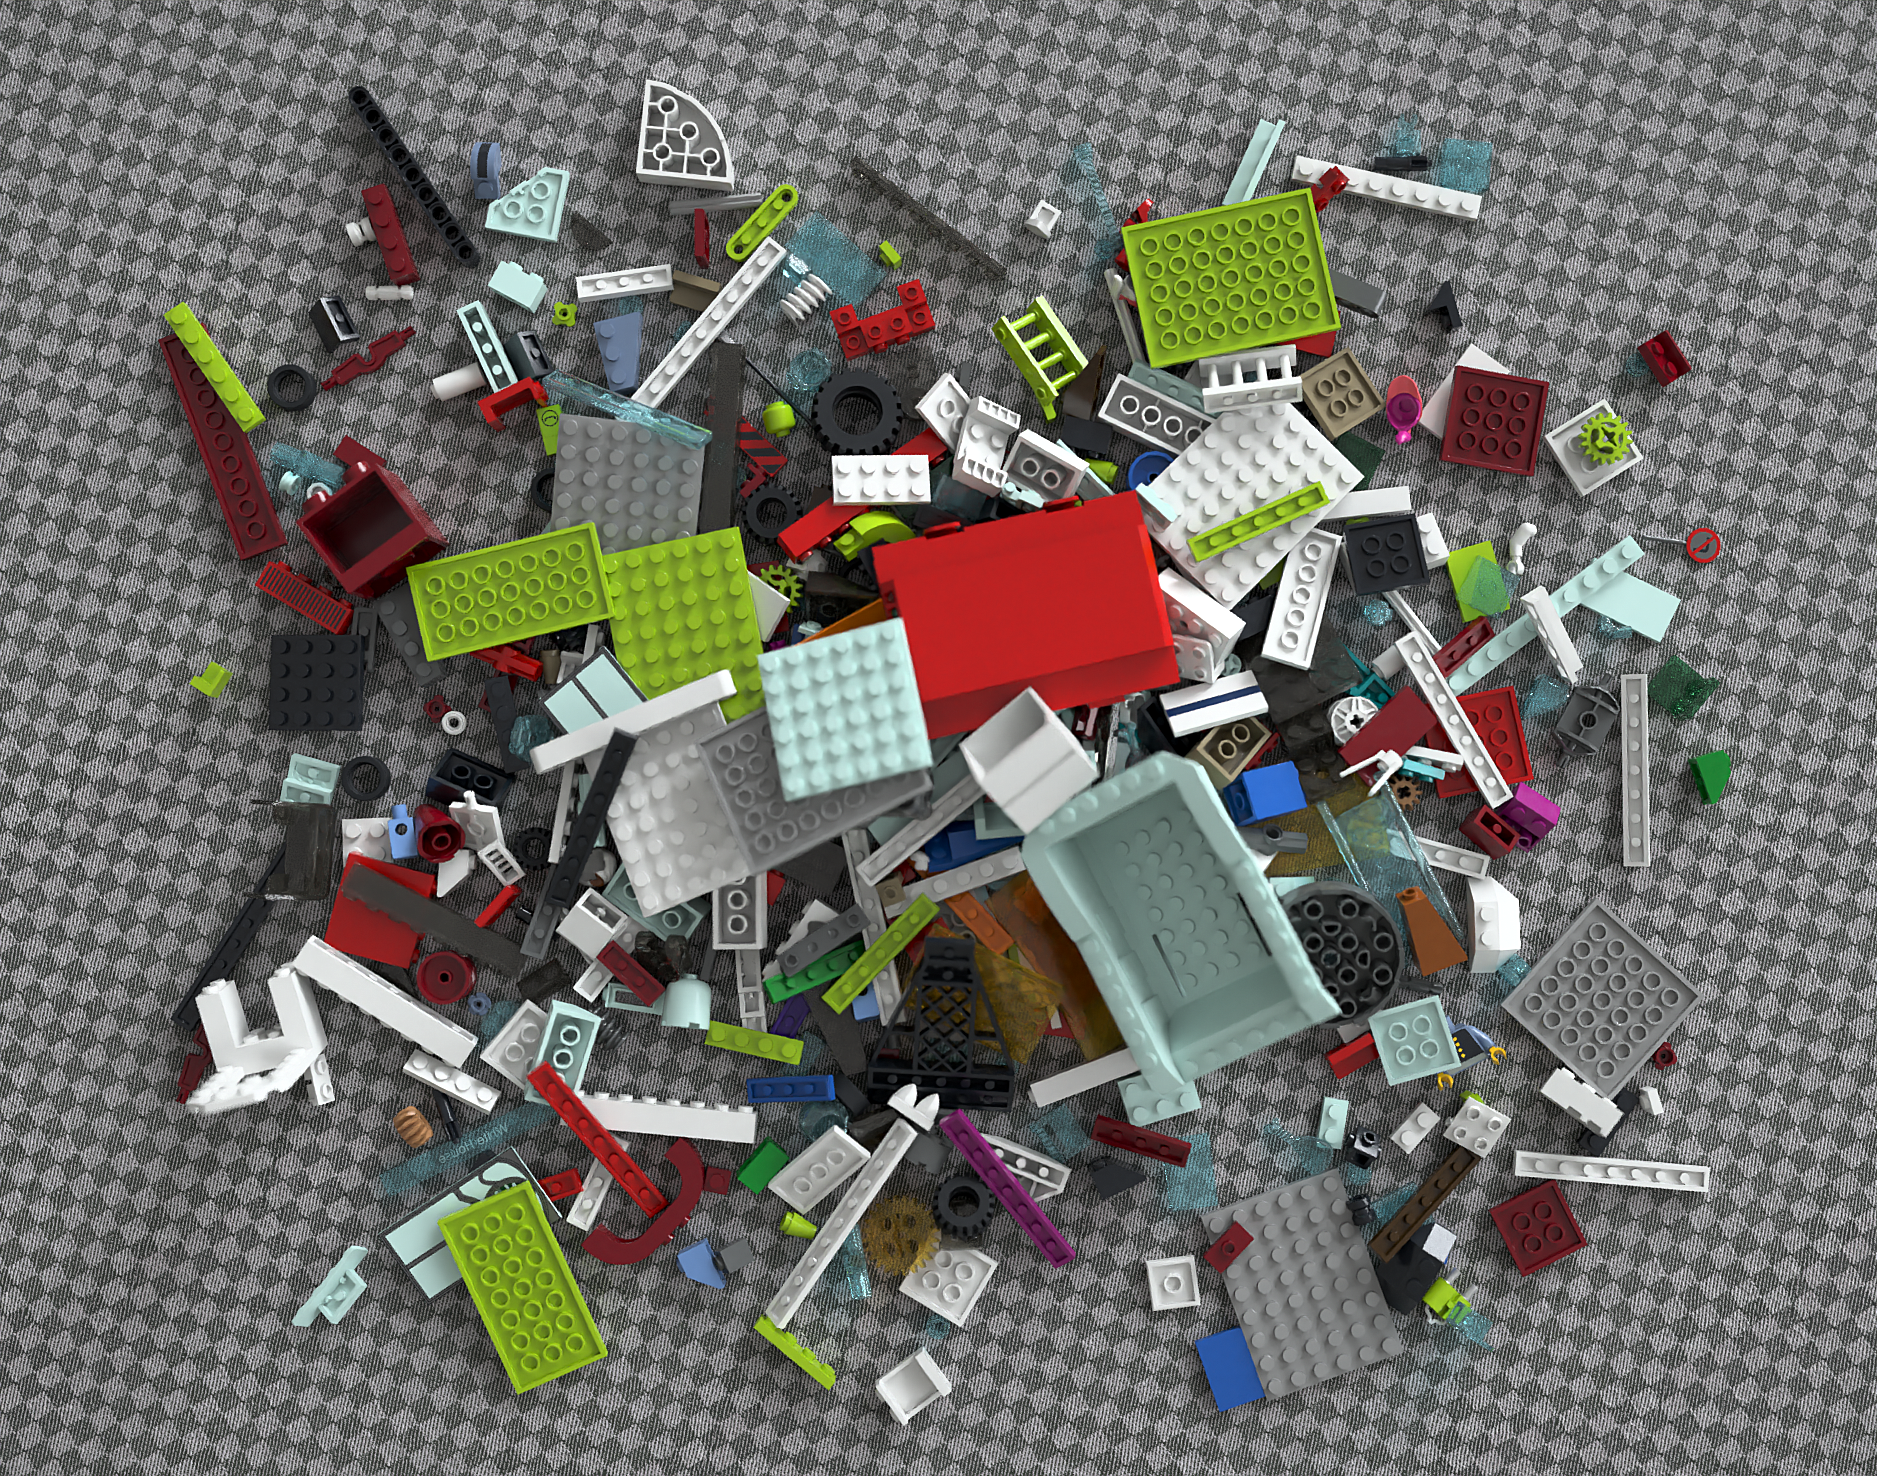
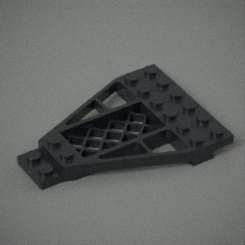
(961, 1083)

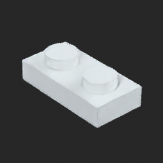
(1414, 1127)

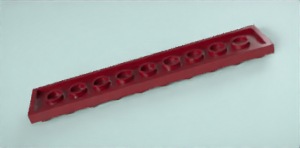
(226, 456)

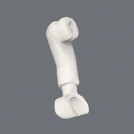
(1516, 542)

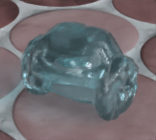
(809, 370)

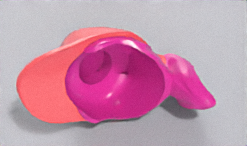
(1403, 407)

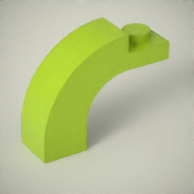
(869, 529)

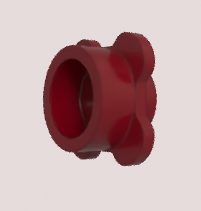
(438, 701)
(1669, 1059)

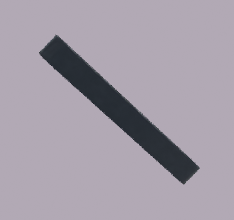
(409, 167)

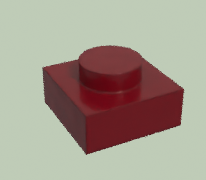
(717, 1180)

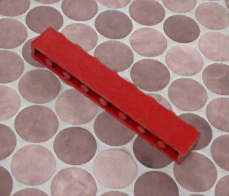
(828, 519)

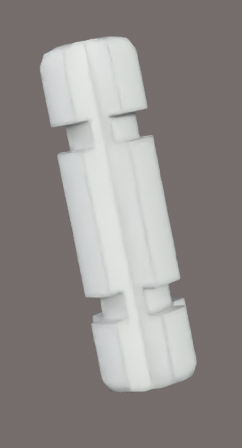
(389, 292)

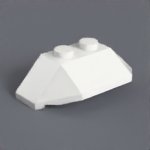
(1491, 924)
(1034, 1170)

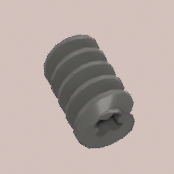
(607, 1031)

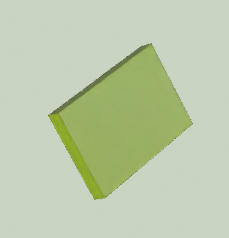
(1459, 566)

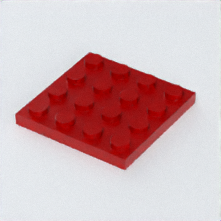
(1499, 727)

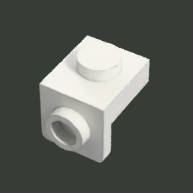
(570, 662)

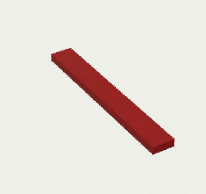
(597, 1139)

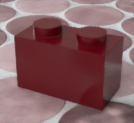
(1489, 832)

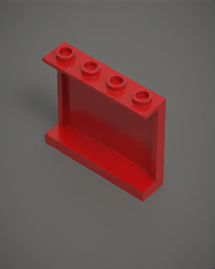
(373, 934)

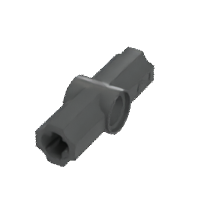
(1272, 839)

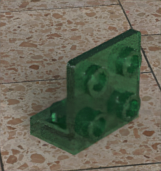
(1680, 689)

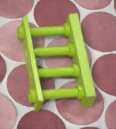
(1051, 332)

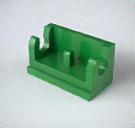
(762, 1165)

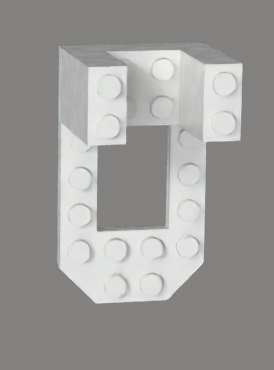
(238, 1052)

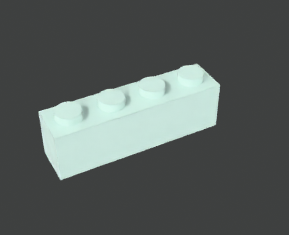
(487, 346)

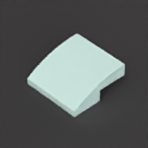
(310, 780)

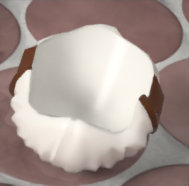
(599, 868)

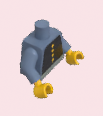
(1471, 1046)

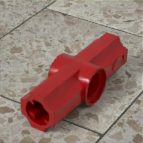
(511, 661)

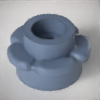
(483, 999)

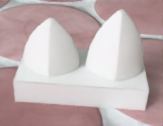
(923, 1113)

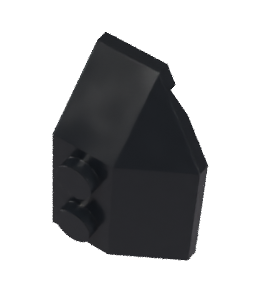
(1157, 734)
(1415, 1266)

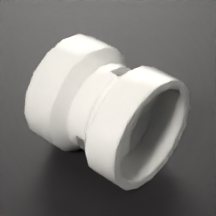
(361, 231)

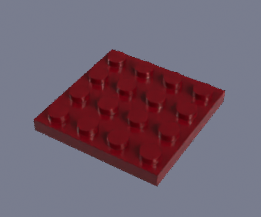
(1493, 421)

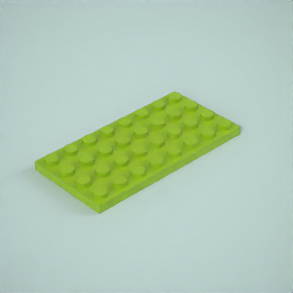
(510, 592)
(522, 1287)

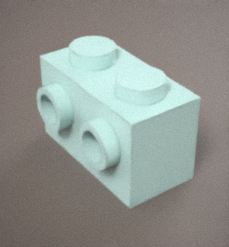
(518, 286)

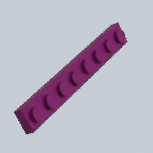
(1007, 1188)

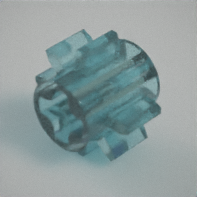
(1377, 613)

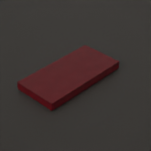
(1392, 728)

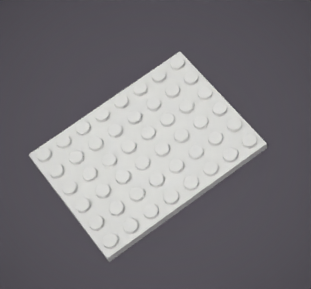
(1238, 467)
(671, 818)

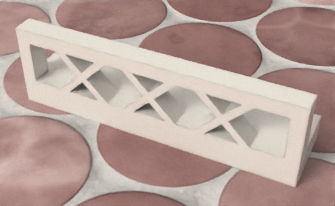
(1552, 633)

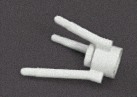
(1388, 764)

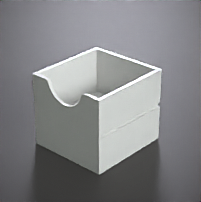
(1028, 760)

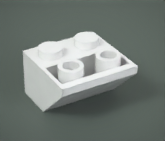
(591, 923)

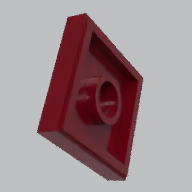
(701, 238)

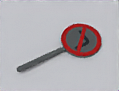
(1701, 544)

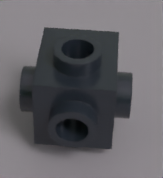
(569, 638)
(1365, 1143)

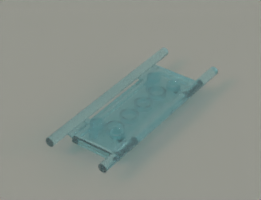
(1384, 856)

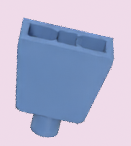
(402, 845)
(866, 1006)

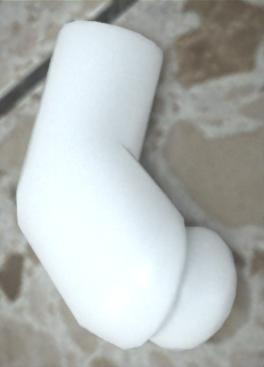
(921, 860)

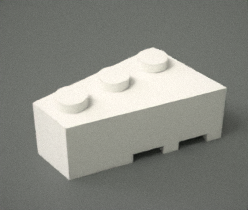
(1580, 1102)

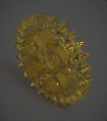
(879, 1237)

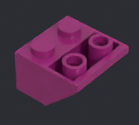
(1529, 815)

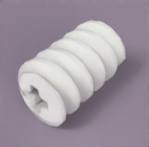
(804, 298)

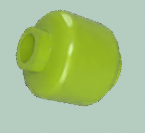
(778, 419)

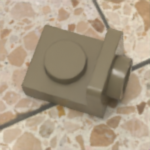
(891, 889)

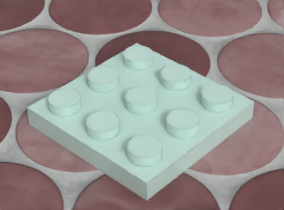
(1414, 1040)

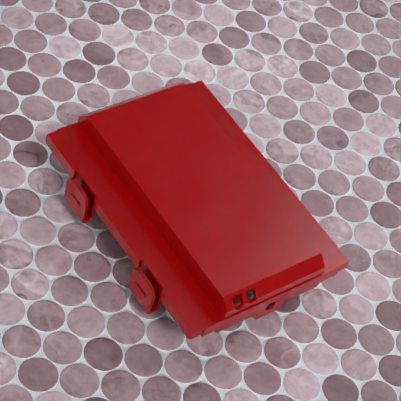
(1030, 602)

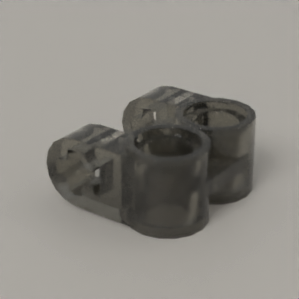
(667, 962)

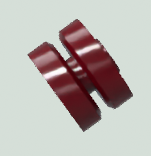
(433, 981)

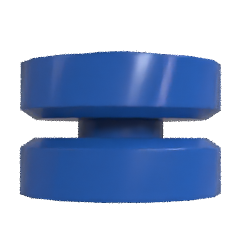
(1144, 467)

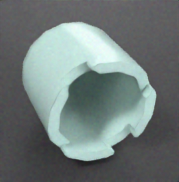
(687, 1003)

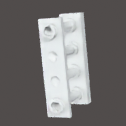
(1254, 394)

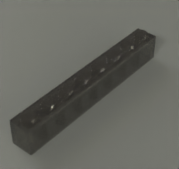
(725, 422)
(433, 918)

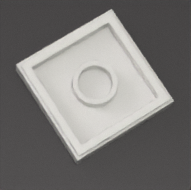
(1172, 1282)

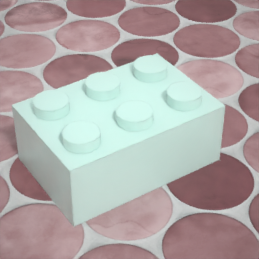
(1146, 1105)

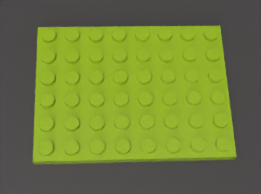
(1230, 278)
(687, 615)

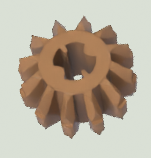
(1402, 782)
(413, 1126)

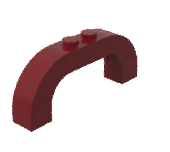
(622, 1251)

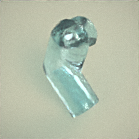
(1611, 631)

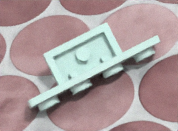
(336, 1292)

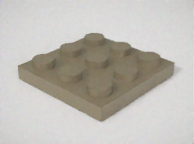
(1340, 393)

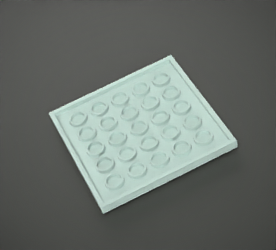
(844, 710)

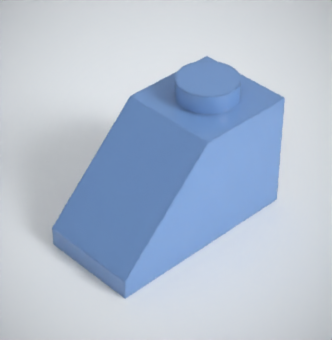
(699, 1264)

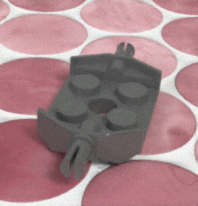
(1571, 733)

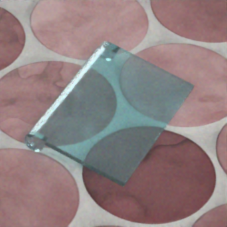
(1196, 1183)

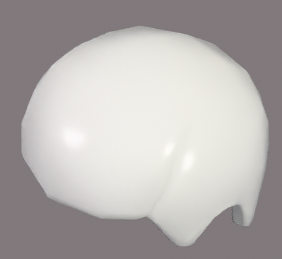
(1129, 707)

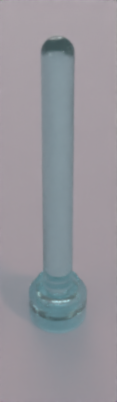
(1084, 155)

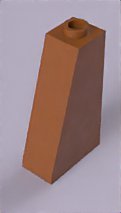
(1428, 936)

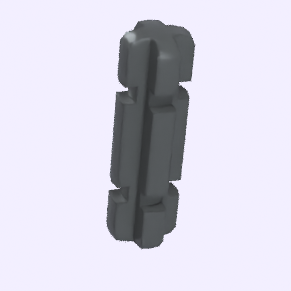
(1420, 985)

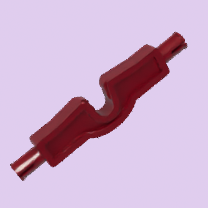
(357, 366)
(194, 1066)

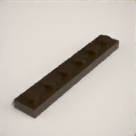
(1423, 1203)

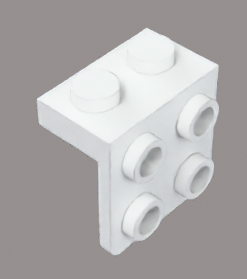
(1196, 659)

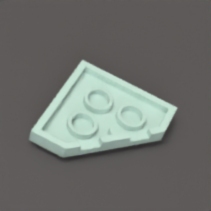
(532, 207)

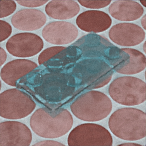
(836, 260)

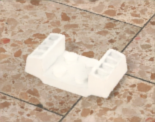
(983, 446)

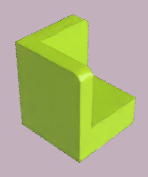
(212, 680)

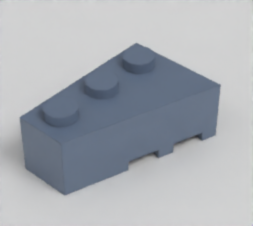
(620, 351)

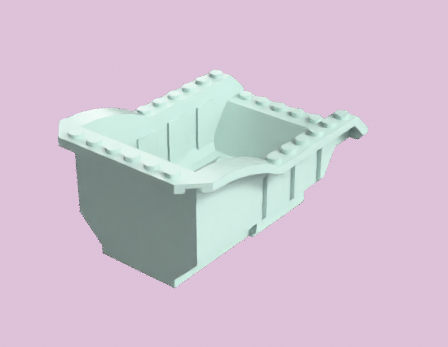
(1150, 896)

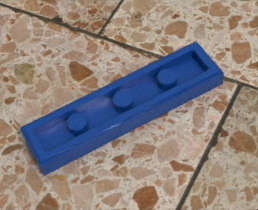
(790, 1089)

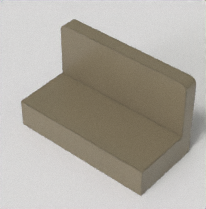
(693, 291)

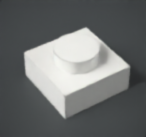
(1650, 1100)

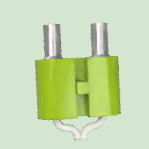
(1443, 1297)

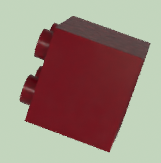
(370, 530)

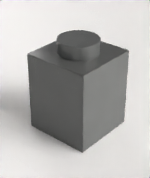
(733, 1256)

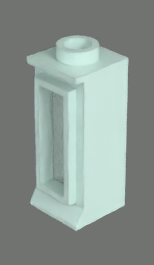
(621, 997)

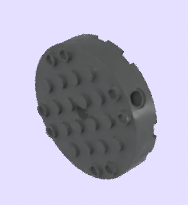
(1364, 944)

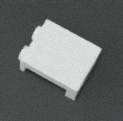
(912, 1385)

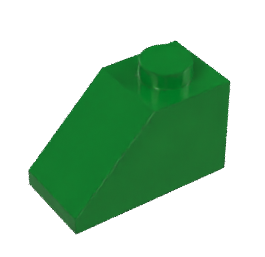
(1710, 774)

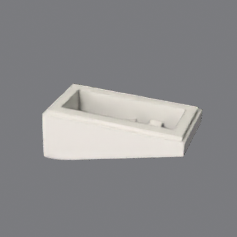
(505, 878)

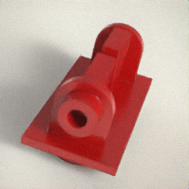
(1334, 183)

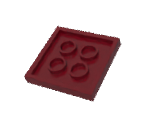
(1537, 1227)

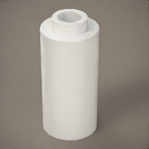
(458, 382)
(1387, 663)

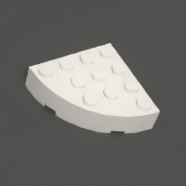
(681, 142)

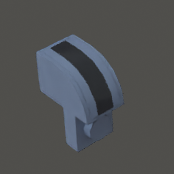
(484, 170)

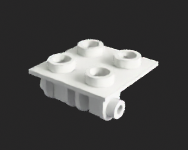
(1476, 1127)

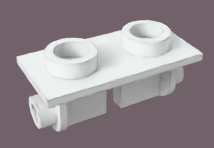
(321, 1089)

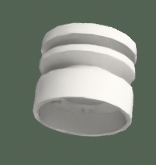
(1345, 710)

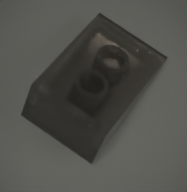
(834, 598)

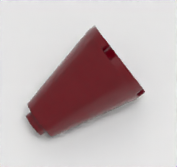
(436, 834)

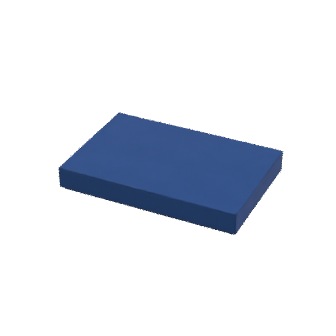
(1229, 1368)

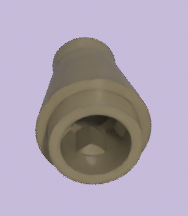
(551, 664)

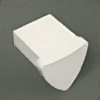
(1043, 220)

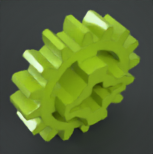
(1598, 430)
(785, 584)

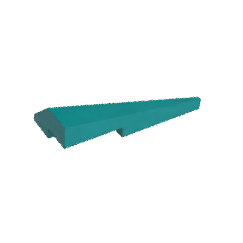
(1372, 686)

